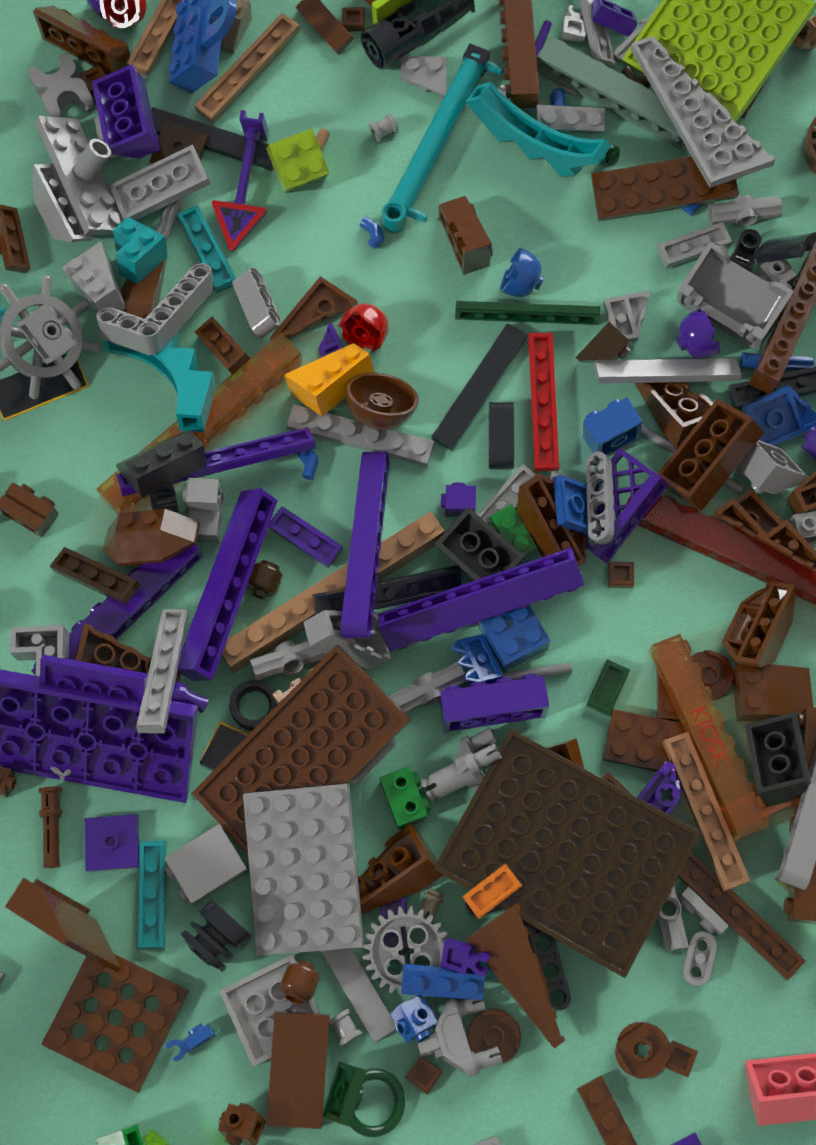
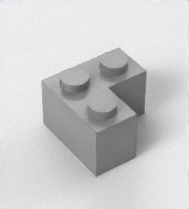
(205, 504)
(36, 641)

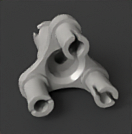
(466, 768)

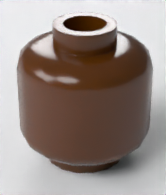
(299, 982)

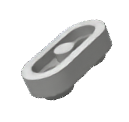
(700, 959)

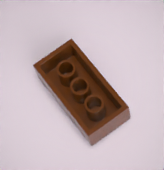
(710, 454)

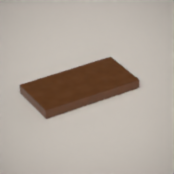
(297, 1070)

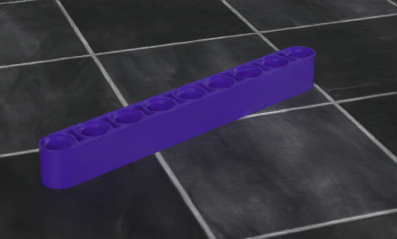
(365, 545)

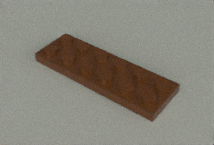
(655, 188)

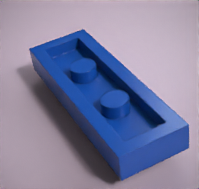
(441, 982)

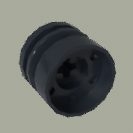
(216, 936)

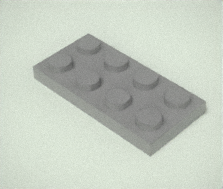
(160, 184)

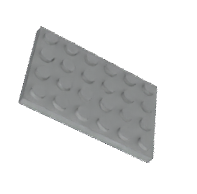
(303, 870)

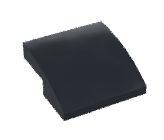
(785, 248)

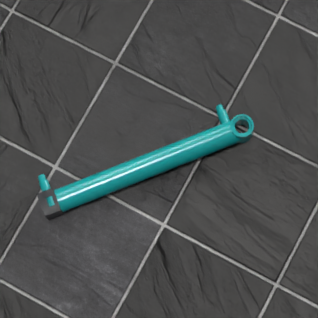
(474, 64)

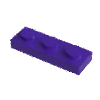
(305, 537)

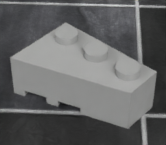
(325, 633)

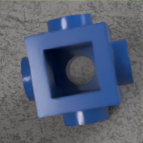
(414, 1019)

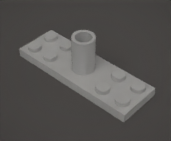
(80, 173)

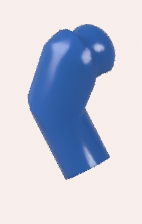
(558, 97)
(375, 231)
(311, 462)

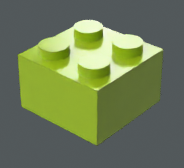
(298, 160)

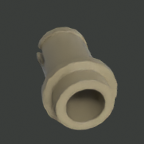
(431, 902)

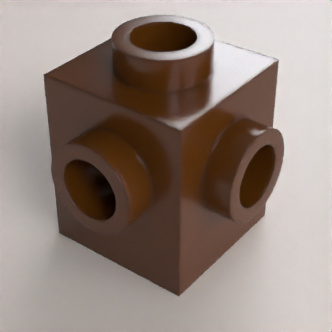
(241, 1125)

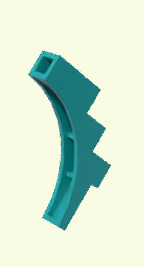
(536, 140)
(179, 366)

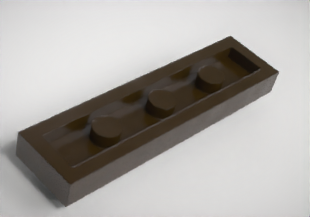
(95, 576)

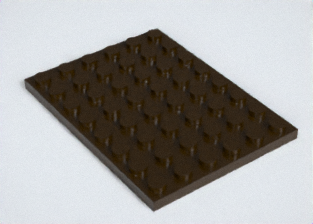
(582, 848)

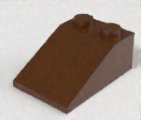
(770, 691)

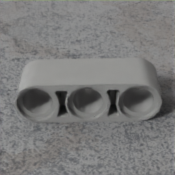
(256, 302)

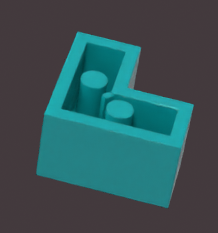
(138, 249)

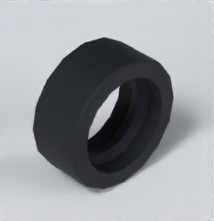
(239, 692)

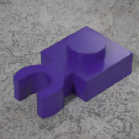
(459, 957)

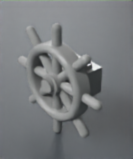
(45, 334)

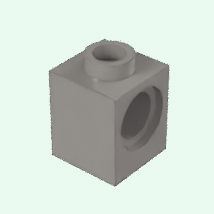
(805, 525)

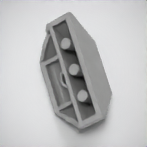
(55, 205)

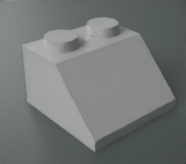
(770, 469)

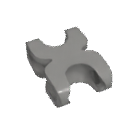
(61, 87)

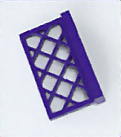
(633, 511)

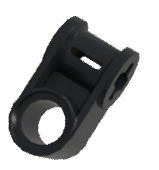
(744, 254)

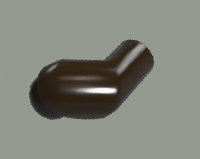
(629, 73)

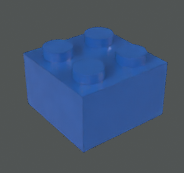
(612, 427)
(514, 636)

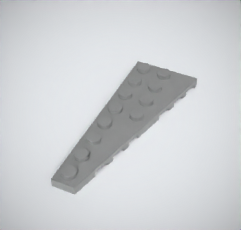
(711, 136)

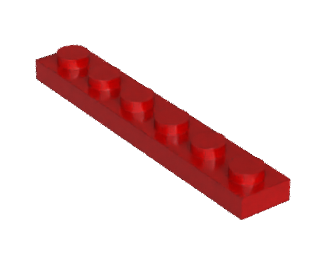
(543, 402)

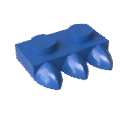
(478, 658)

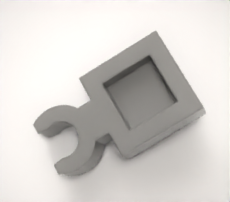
(573, 26)

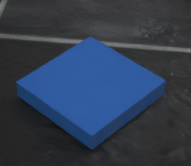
(571, 504)

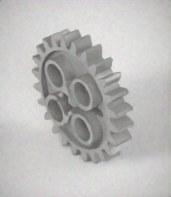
(381, 953)

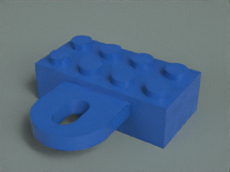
(198, 41)

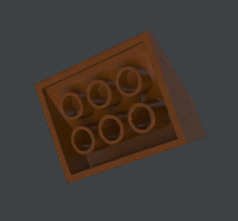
(62, 920)

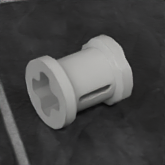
(383, 127)
(344, 1027)

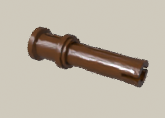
(50, 813)

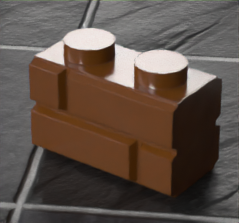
(27, 509)

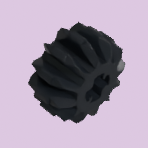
(164, 499)

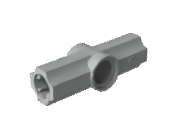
(745, 210)
(286, 658)
(427, 688)
(672, 926)

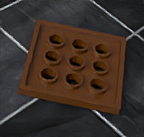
(146, 1048)

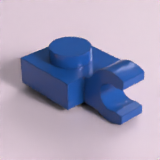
(197, 1037)

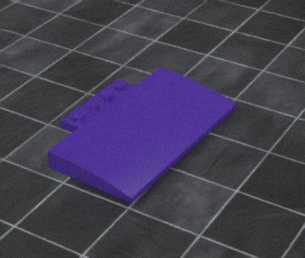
(86, 723)

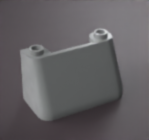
(733, 296)

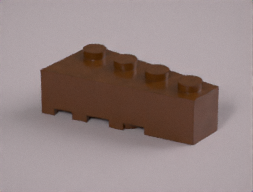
(104, 650)

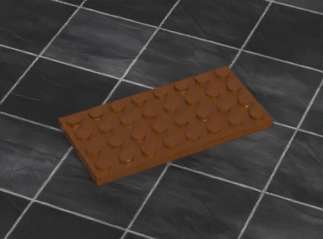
(310, 739)

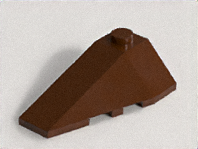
(143, 297)
(674, 408)
(398, 871)

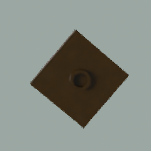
(177, 137)

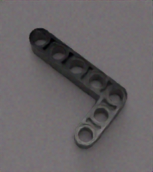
(551, 956)

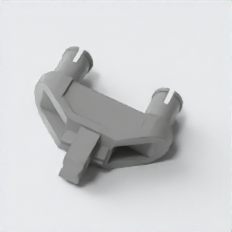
(451, 1041)

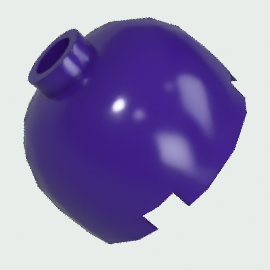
(697, 335)

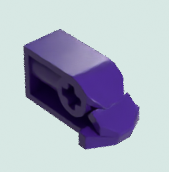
(662, 780)

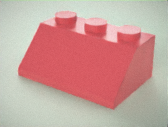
(782, 1088)

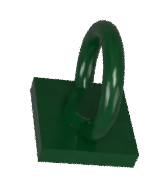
(347, 1094)

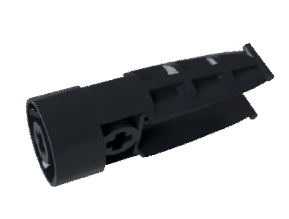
(410, 28)

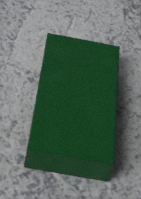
(608, 687)

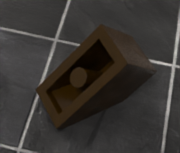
(606, 345)

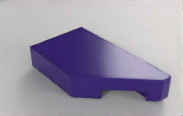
(331, 342)

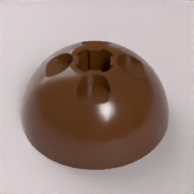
(381, 400)

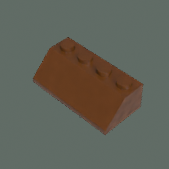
(81, 39)

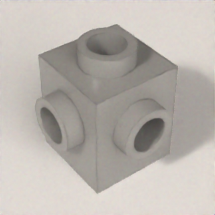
(777, 271)

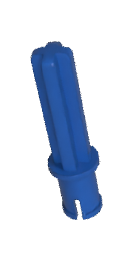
(794, 362)

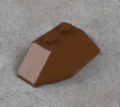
(538, 513)
(149, 536)
(761, 625)

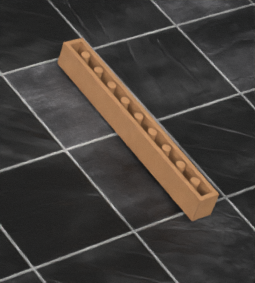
(289, 618)

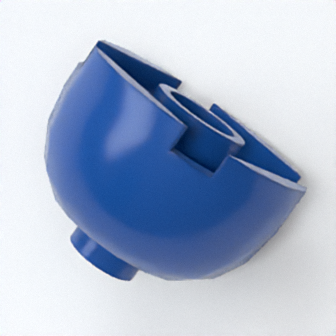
(522, 275)

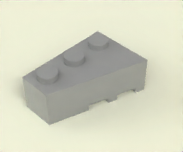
(95, 279)

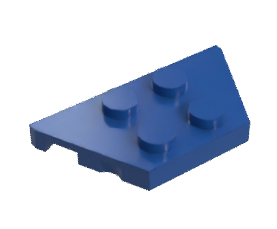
(781, 415)

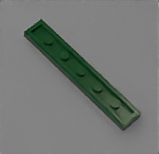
(527, 312)

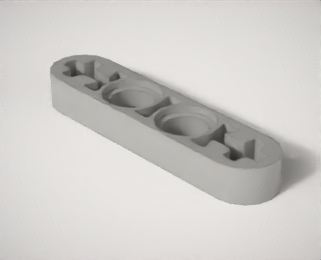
(604, 496)

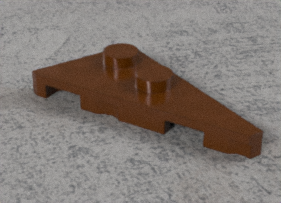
(317, 306)

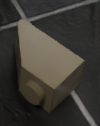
(241, 22)

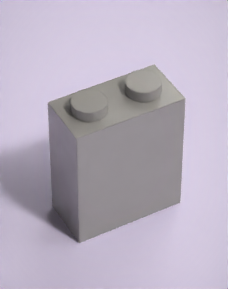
(205, 865)

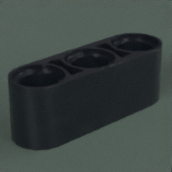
(501, 435)

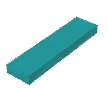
(206, 247)
(151, 895)

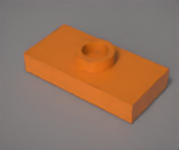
(492, 891)

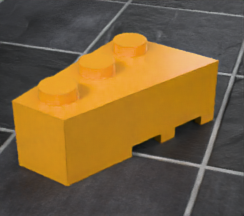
(325, 380)

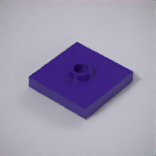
(111, 843)

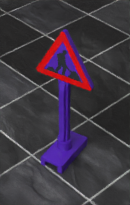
(237, 218)

